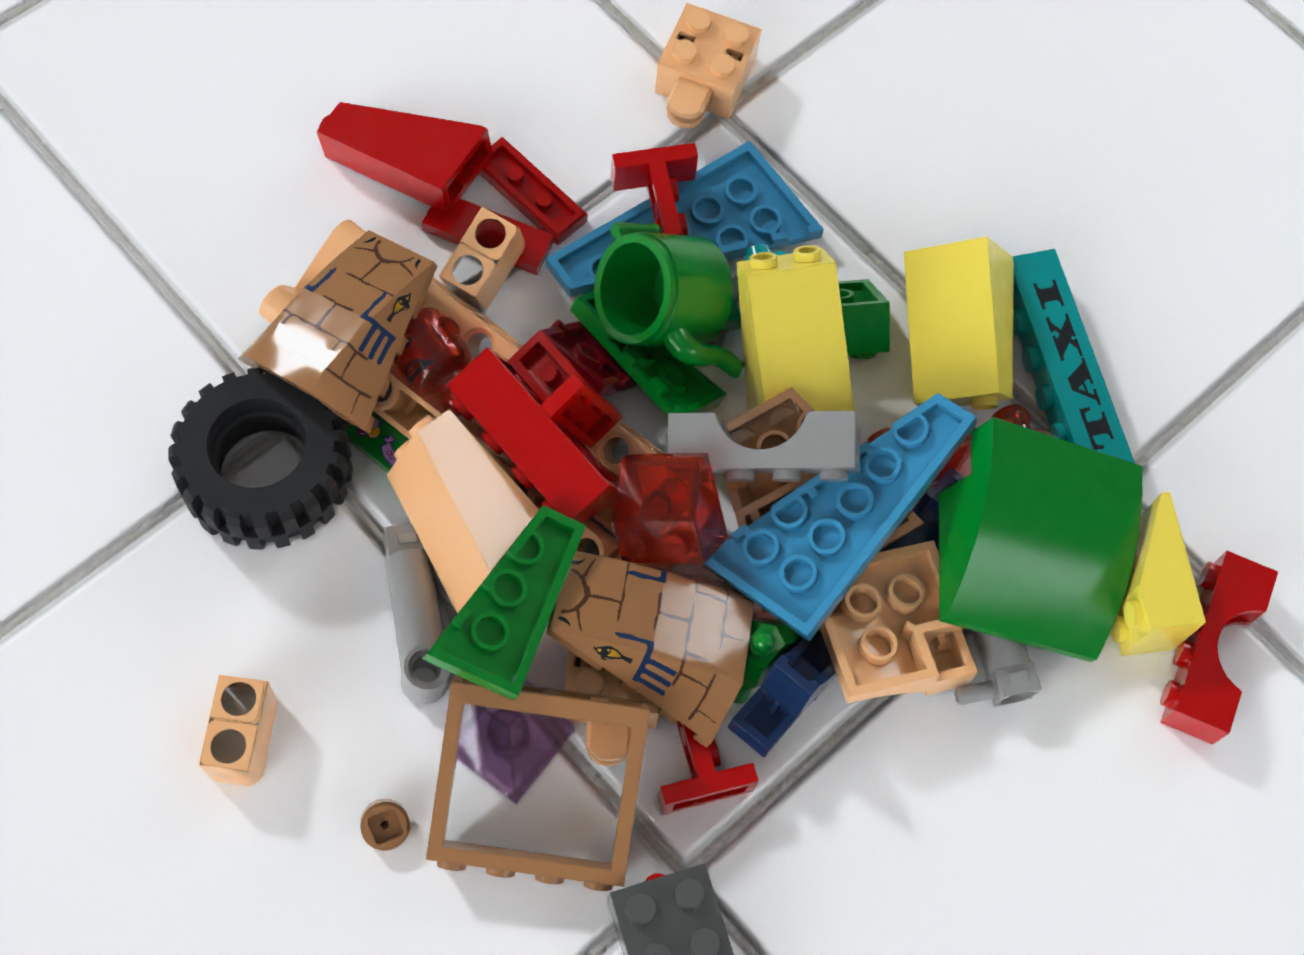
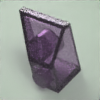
(510, 746)

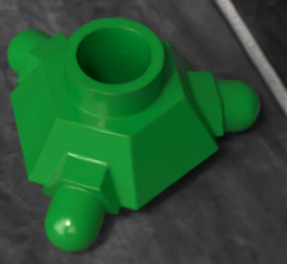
(766, 644)

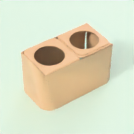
(493, 274)
(251, 765)

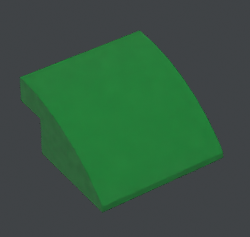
(1038, 540)

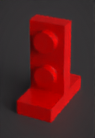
(659, 172)
(564, 390)
(705, 783)

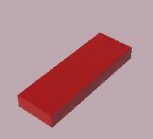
(532, 192)
(492, 234)

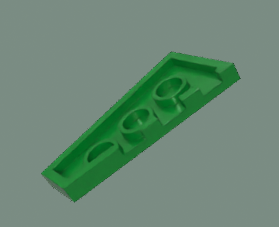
(662, 377)
(507, 614)

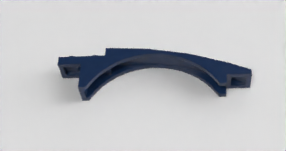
(807, 668)

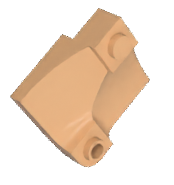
(889, 630)

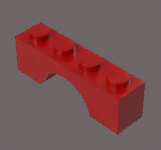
(1201, 695)

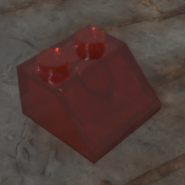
(667, 509)

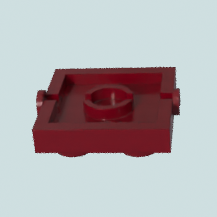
(590, 358)

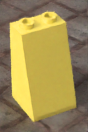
(961, 322)
(794, 329)

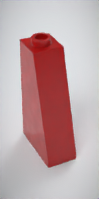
(407, 151)

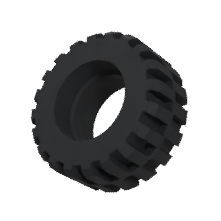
(269, 512)

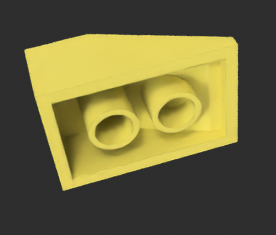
(1161, 594)

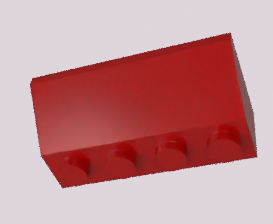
(539, 446)

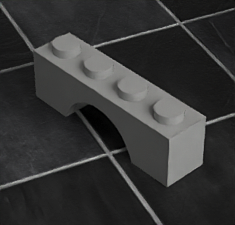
(822, 445)

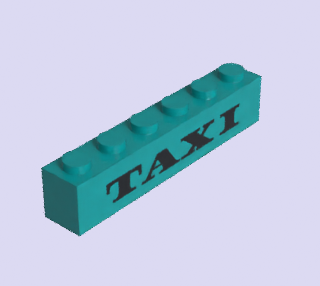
(1062, 357)

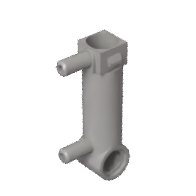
(414, 611)
(1008, 673)

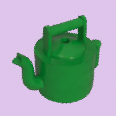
(667, 294)

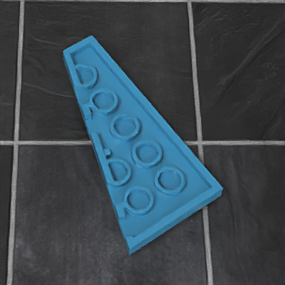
(730, 203)
(826, 533)

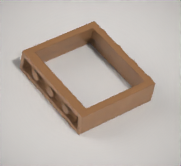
(545, 867)

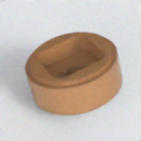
(384, 824)

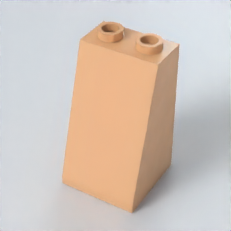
(458, 502)

